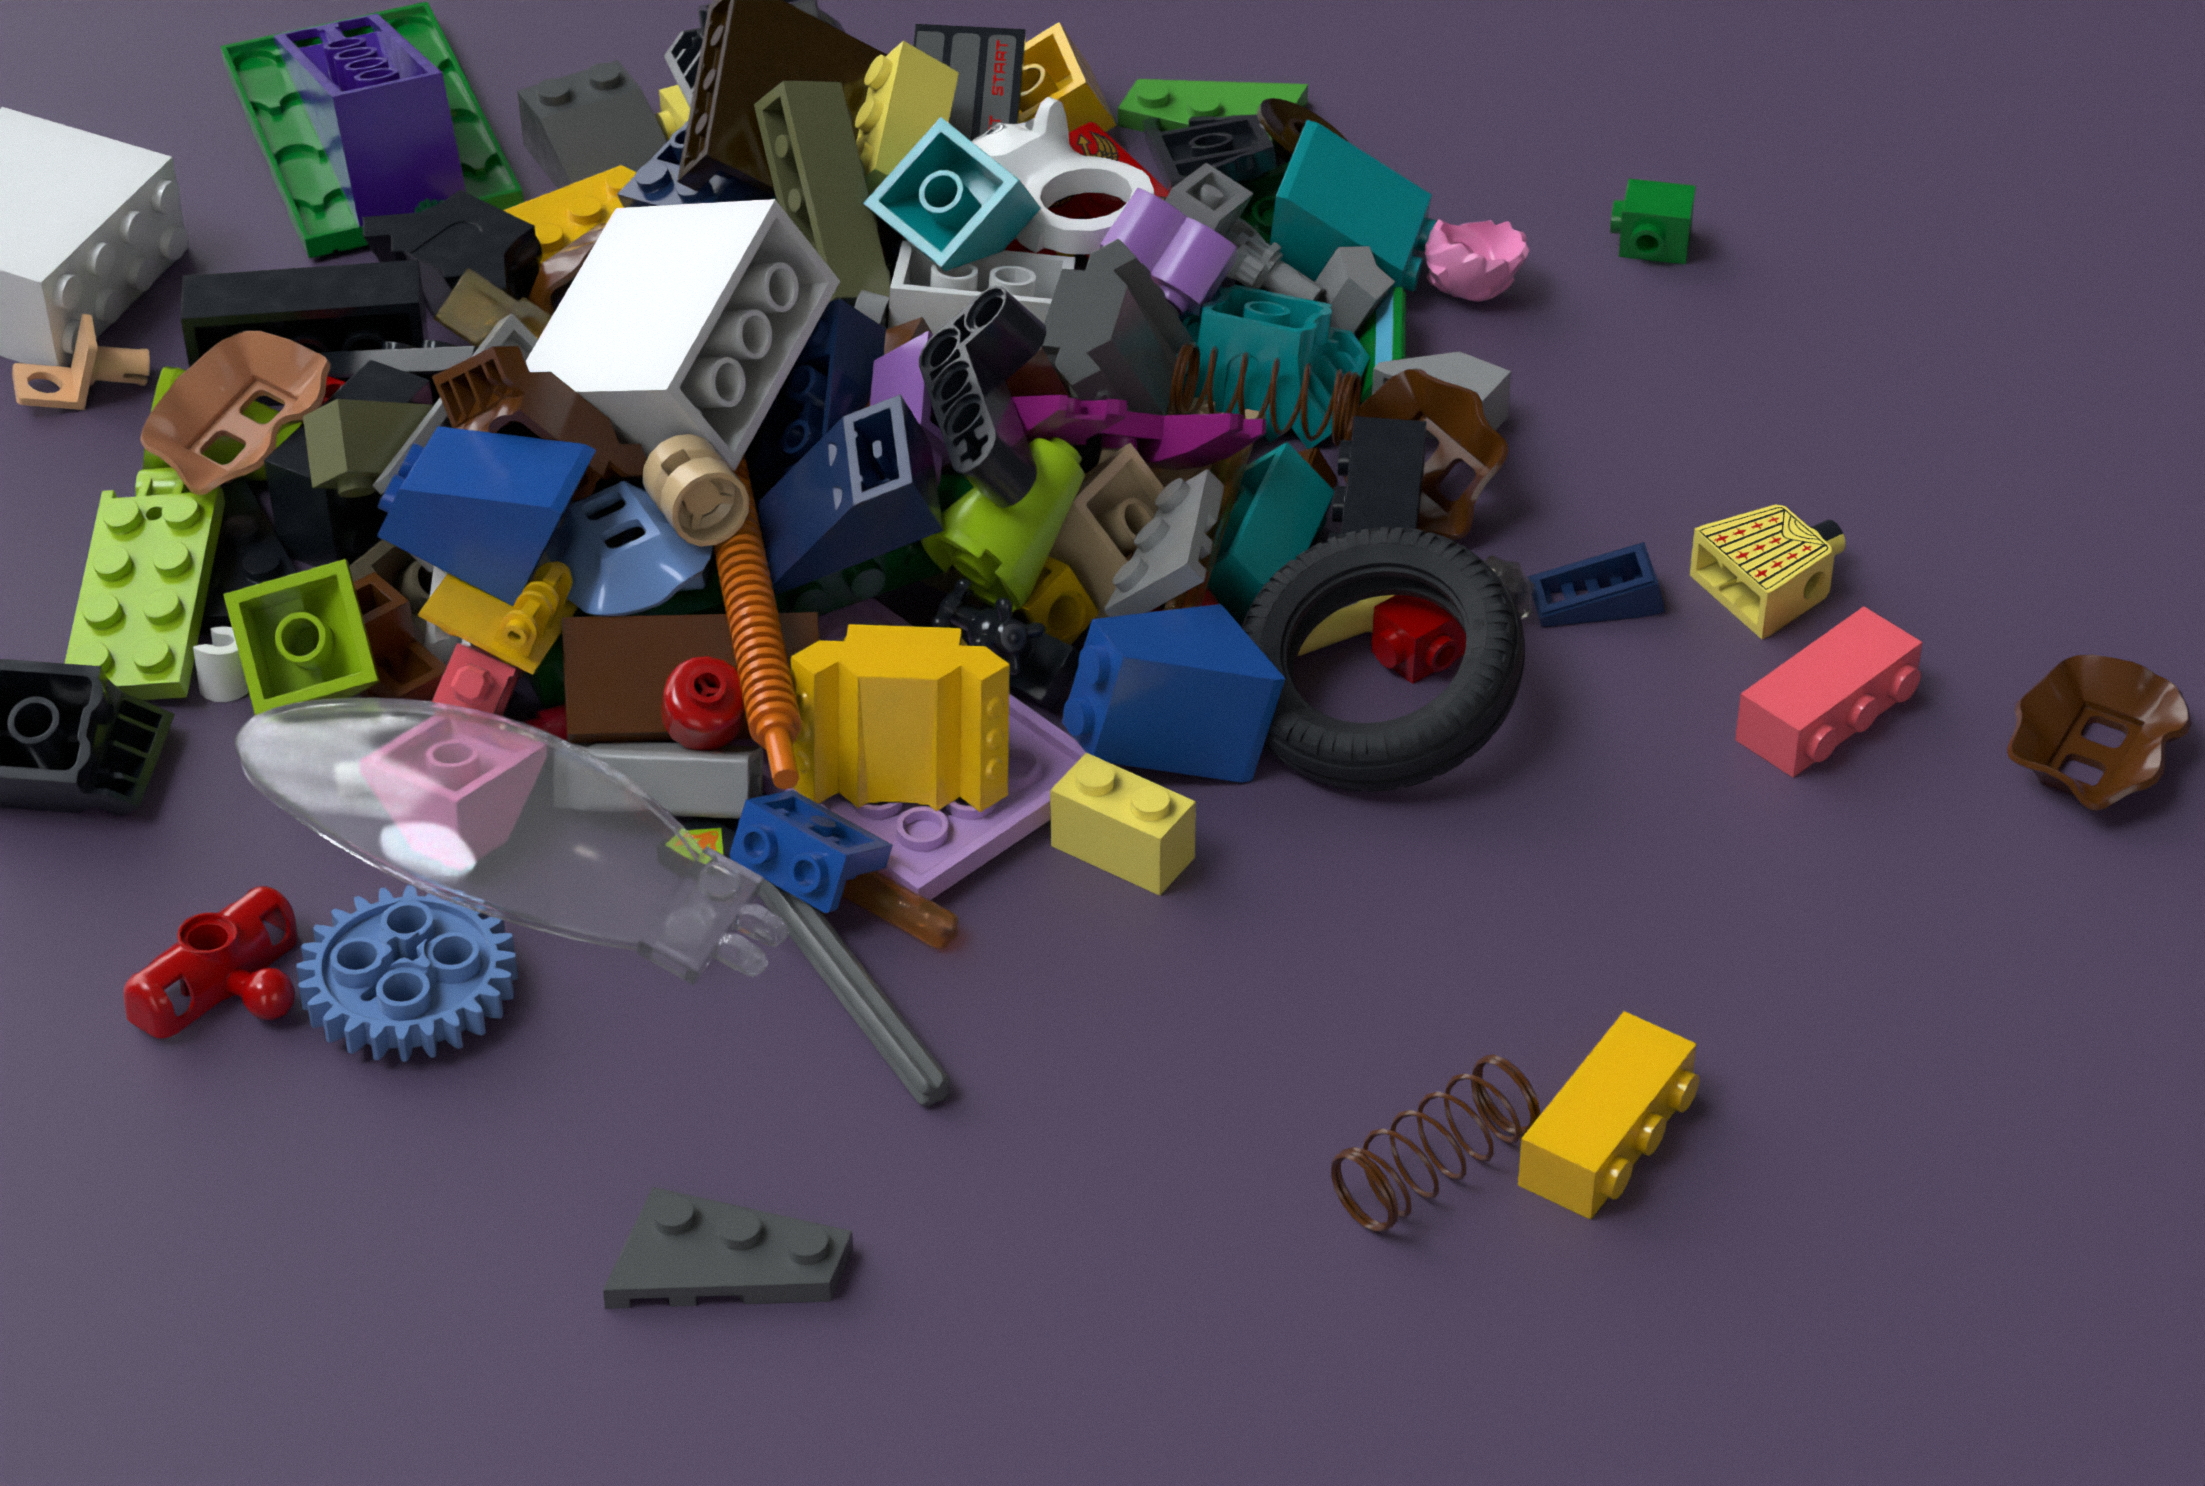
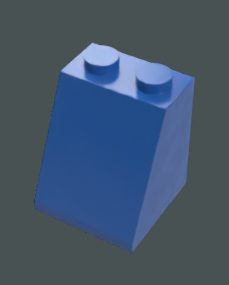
(482, 504)
(1174, 693)

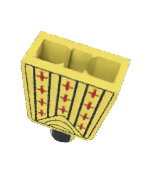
(1766, 565)

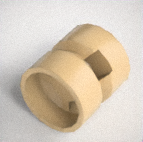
(695, 490)

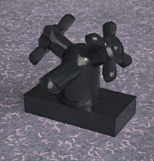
(1037, 661)

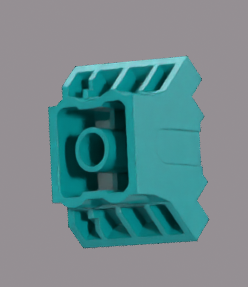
(1269, 328)

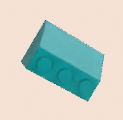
(1270, 524)

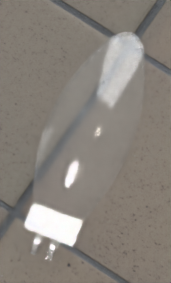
(508, 827)

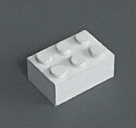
(929, 292)

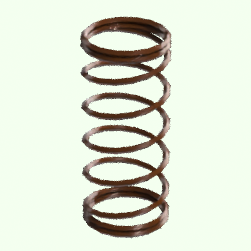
(1343, 402)
(1482, 1101)

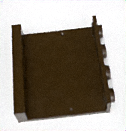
(742, 58)

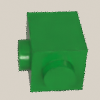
(1654, 221)

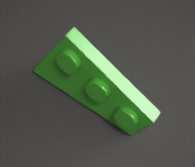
(1181, 99)

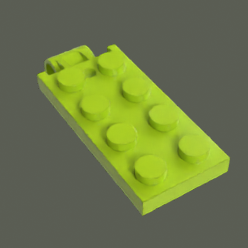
(147, 585)

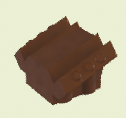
(503, 397)

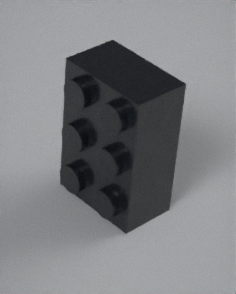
(317, 522)

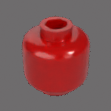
(703, 703)

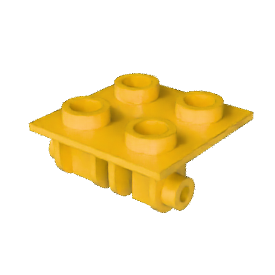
(514, 634)

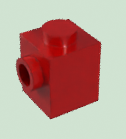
(1415, 637)

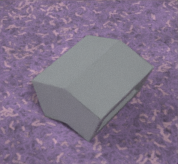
(1352, 287)

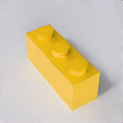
(1608, 1115)

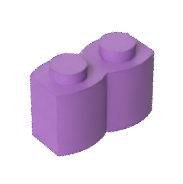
(1177, 250)

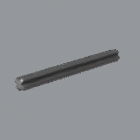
(860, 996)

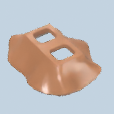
(214, 394)

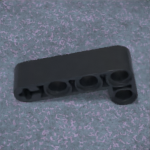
(967, 385)

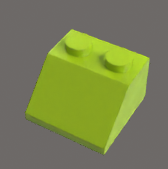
(302, 637)

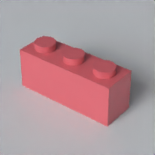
(1828, 691)

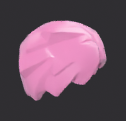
(1474, 258)

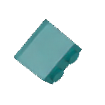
(952, 199)

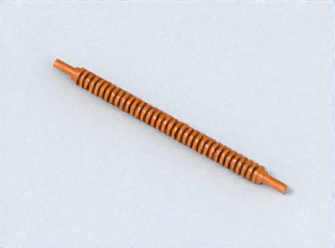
(759, 643)

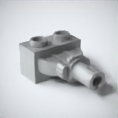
(1218, 203)

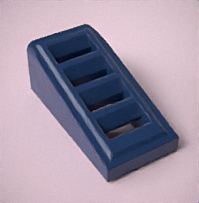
(1627, 590)

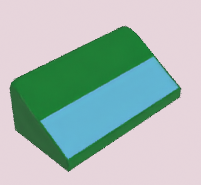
(1383, 336)

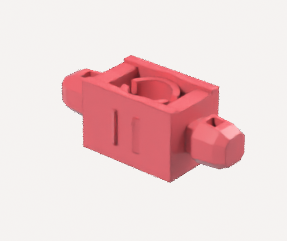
(477, 681)

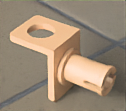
(88, 364)

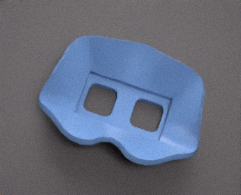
(634, 574)

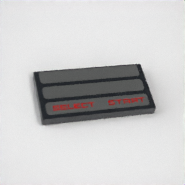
(988, 69)

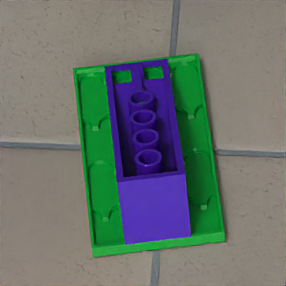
(366, 122)

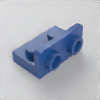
(805, 847)

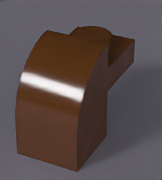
(402, 663)

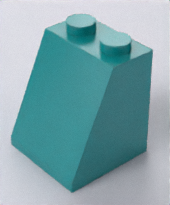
(1348, 199)

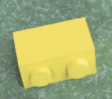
(1123, 823)

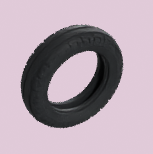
(1438, 734)

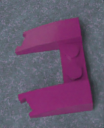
(1161, 440)

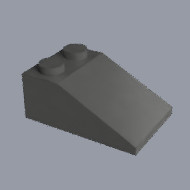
(588, 123)

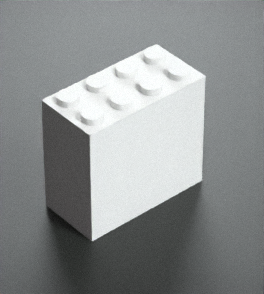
(79, 233)
(688, 320)

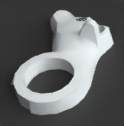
(1051, 170)

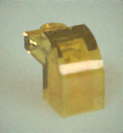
(478, 306)

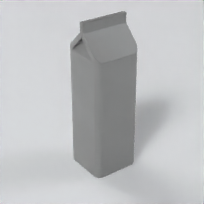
(688, 779)

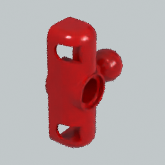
(215, 960)

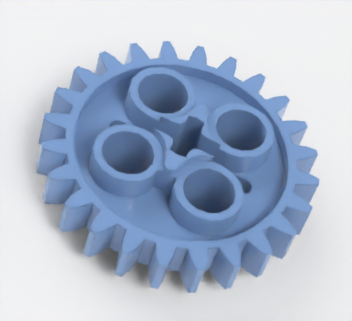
(406, 973)

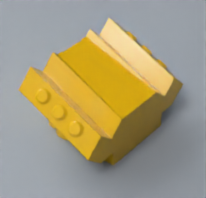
(902, 718)

